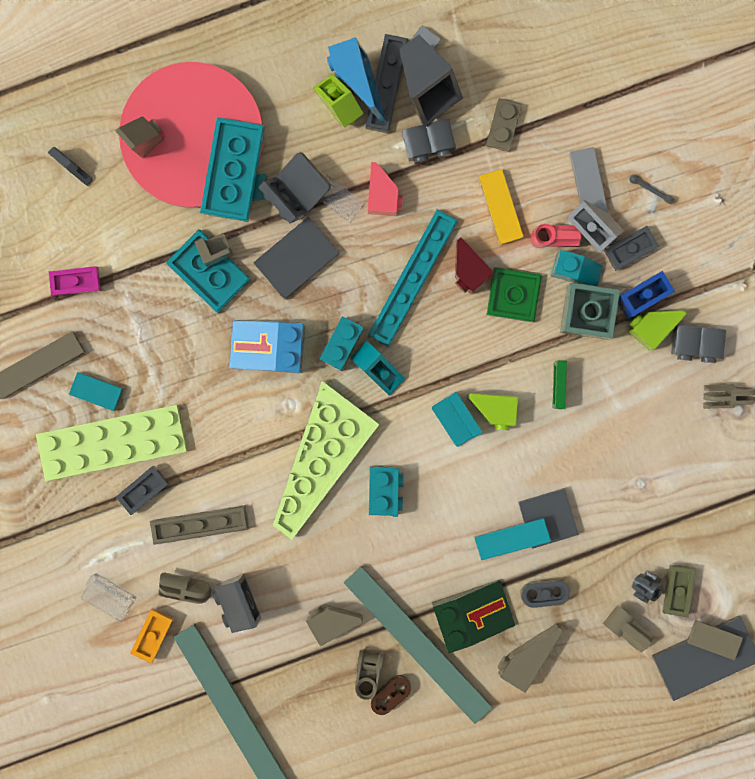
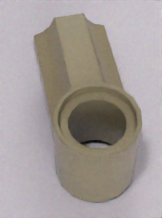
(624, 626)

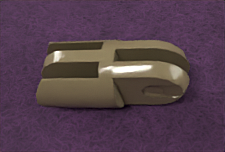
(731, 396)
(184, 588)

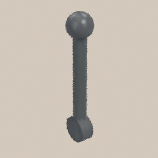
(635, 179)

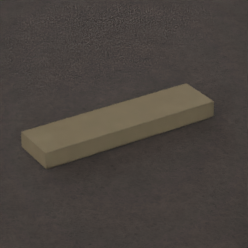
(39, 364)
(199, 525)

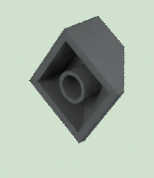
(237, 604)

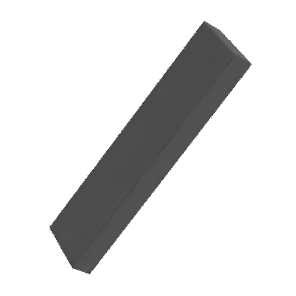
(387, 81)

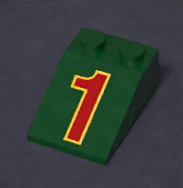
(473, 615)

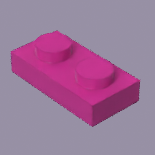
(74, 281)

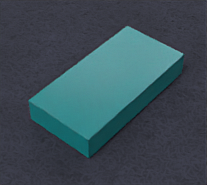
(96, 391)

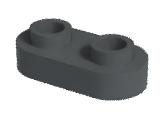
(544, 593)

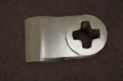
(368, 669)

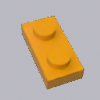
(151, 635)

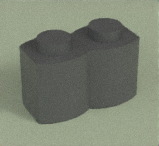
(429, 141)
(698, 342)

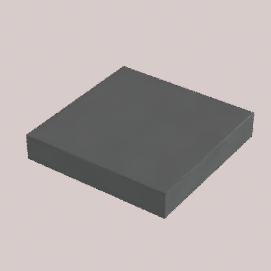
(556, 511)

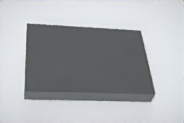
(296, 258)

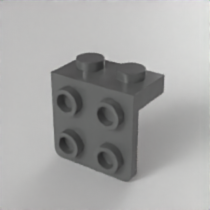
(296, 188)

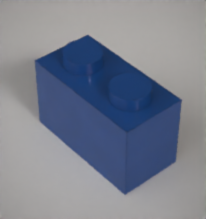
(645, 294)

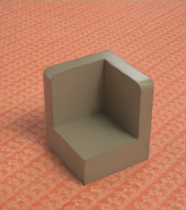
(214, 249)

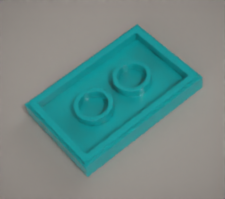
(215, 283)

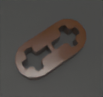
(394, 699)

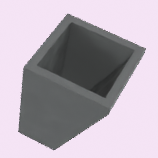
(429, 80)

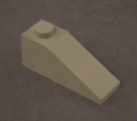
(526, 660)

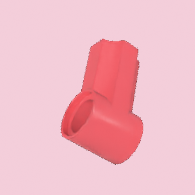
(557, 236)

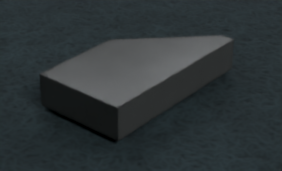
(70, 165)

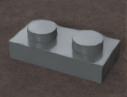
(631, 248)
(142, 490)

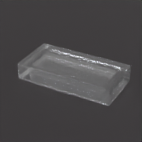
(342, 201)

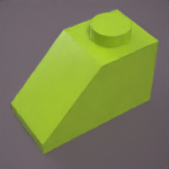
(338, 100)
(654, 326)
(496, 409)

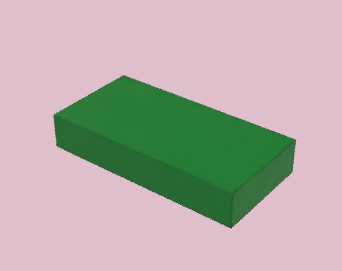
(559, 384)

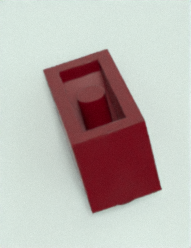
(469, 268)

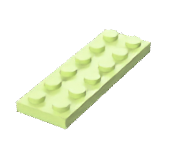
(111, 442)

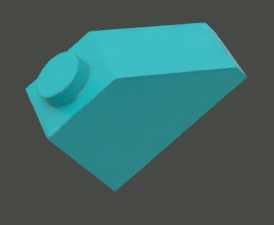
(576, 268)
(377, 368)

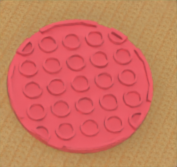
(185, 105)

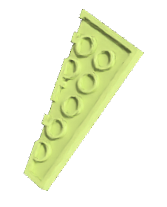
(327, 448)

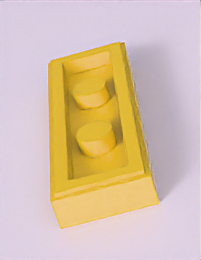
(500, 207)

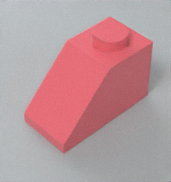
(383, 193)

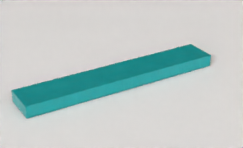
(412, 277)

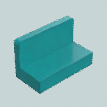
(456, 419)

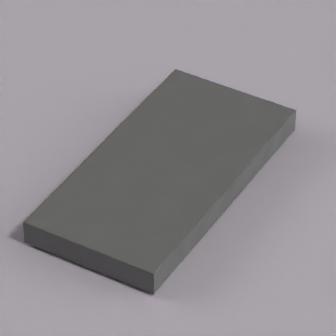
(692, 668)

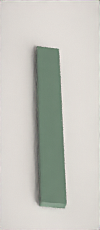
(418, 644)
(228, 704)

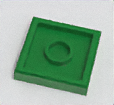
(514, 295)

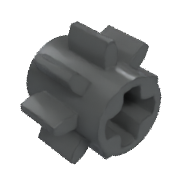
(647, 587)

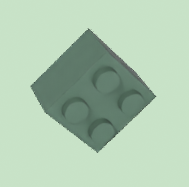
(589, 311)

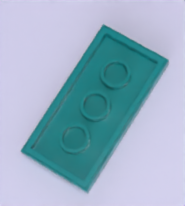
(232, 169)

